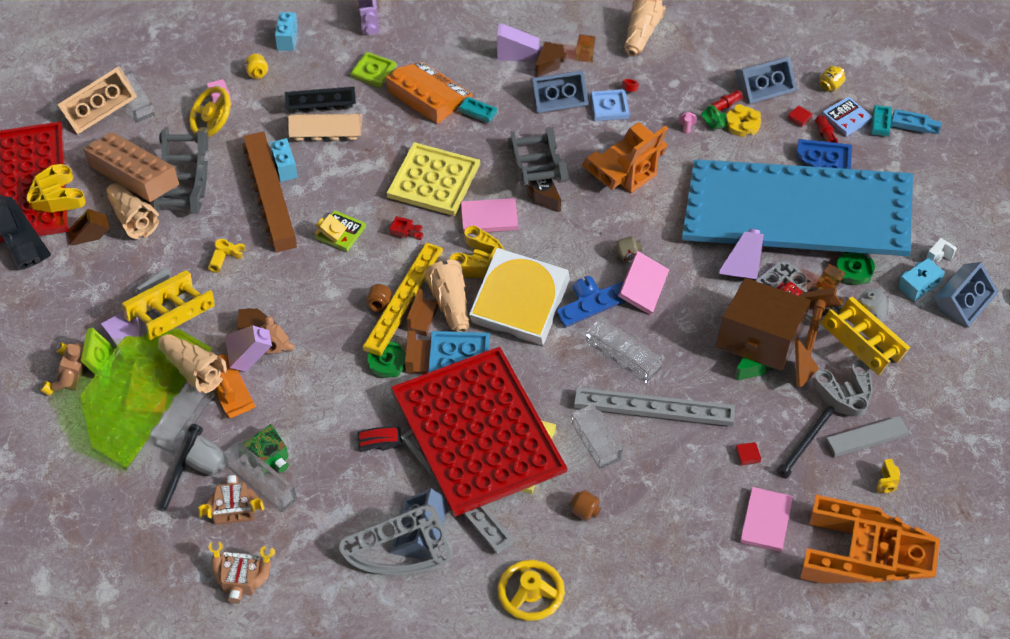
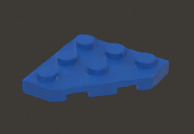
(824, 154)

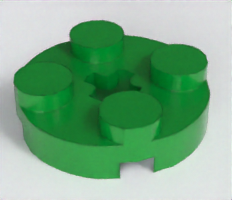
(853, 276)
(388, 369)

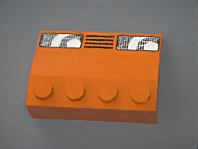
(426, 90)

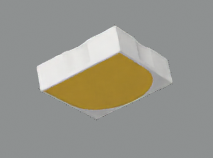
(519, 296)

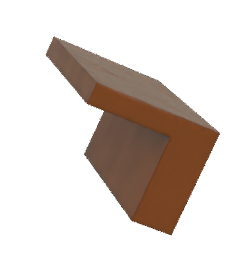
(421, 314)
(417, 354)

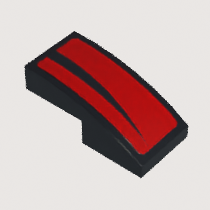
(379, 437)

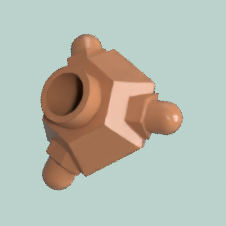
(278, 337)

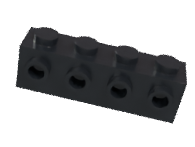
(319, 98)

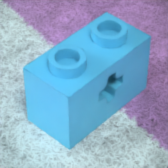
(286, 31)
(283, 160)
(921, 279)

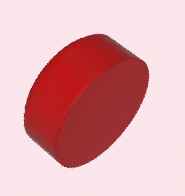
(630, 85)

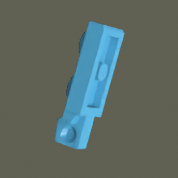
(915, 122)

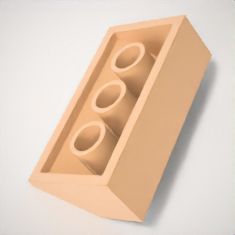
(98, 100)
(325, 125)

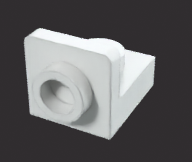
(940, 250)

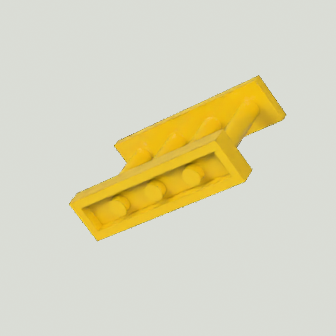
(162, 293)
(870, 326)

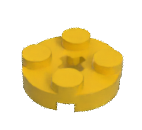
(740, 113)

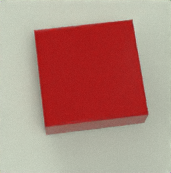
(800, 116)
(748, 453)

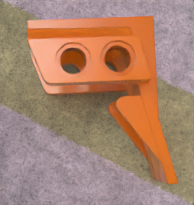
(629, 161)

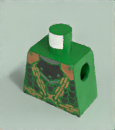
(269, 448)

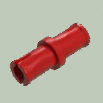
(727, 100)
(825, 129)

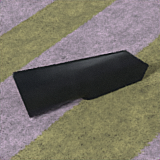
(20, 237)

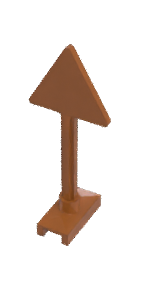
(805, 364)

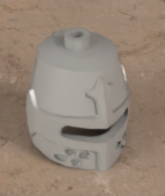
(875, 302)
(206, 457)

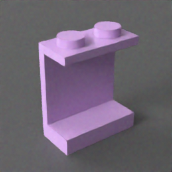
(369, 16)

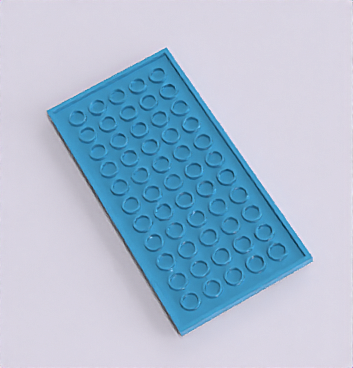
(801, 207)

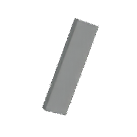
(867, 436)

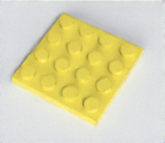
(433, 179)

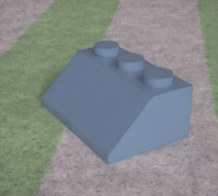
(766, 79)
(559, 91)
(966, 294)
(414, 543)

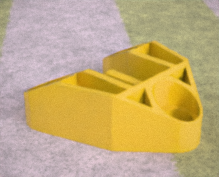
(49, 193)
(484, 250)

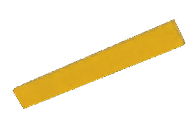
(401, 300)

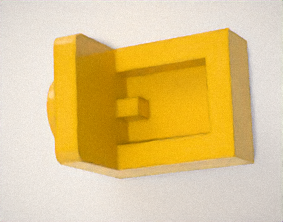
(330, 227)
(890, 479)

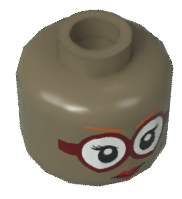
(627, 248)

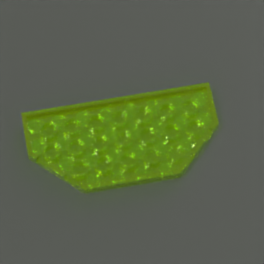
(131, 396)

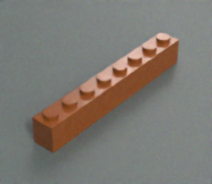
(270, 192)

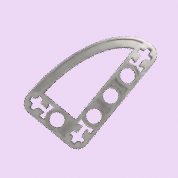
(794, 273)
(398, 530)

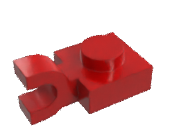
(403, 227)

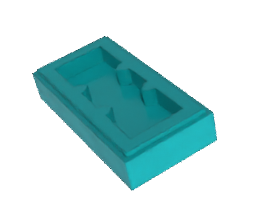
(478, 109)
(881, 120)

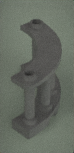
(554, 170)
(199, 176)

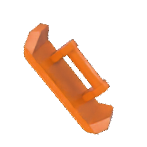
(233, 392)

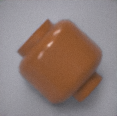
(378, 297)
(585, 505)

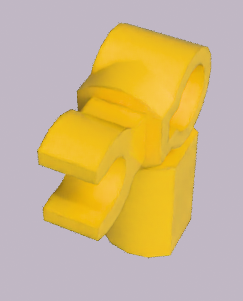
(224, 248)

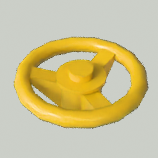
(213, 113)
(531, 589)

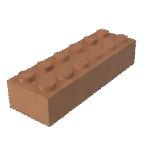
(131, 166)

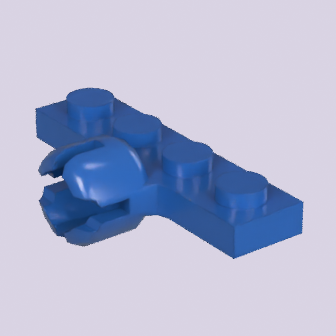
(590, 301)

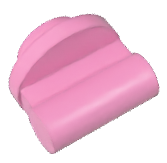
(687, 120)

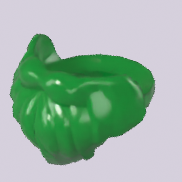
(714, 120)

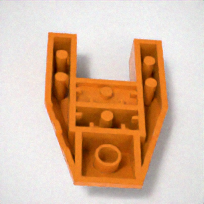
(879, 547)

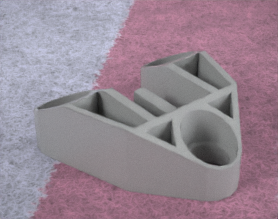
(846, 397)

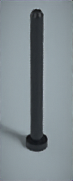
(195, 430)
(784, 470)

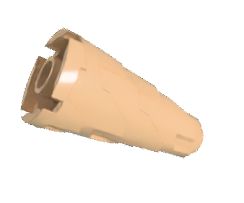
(642, 22)
(134, 214)
(448, 288)
(197, 365)

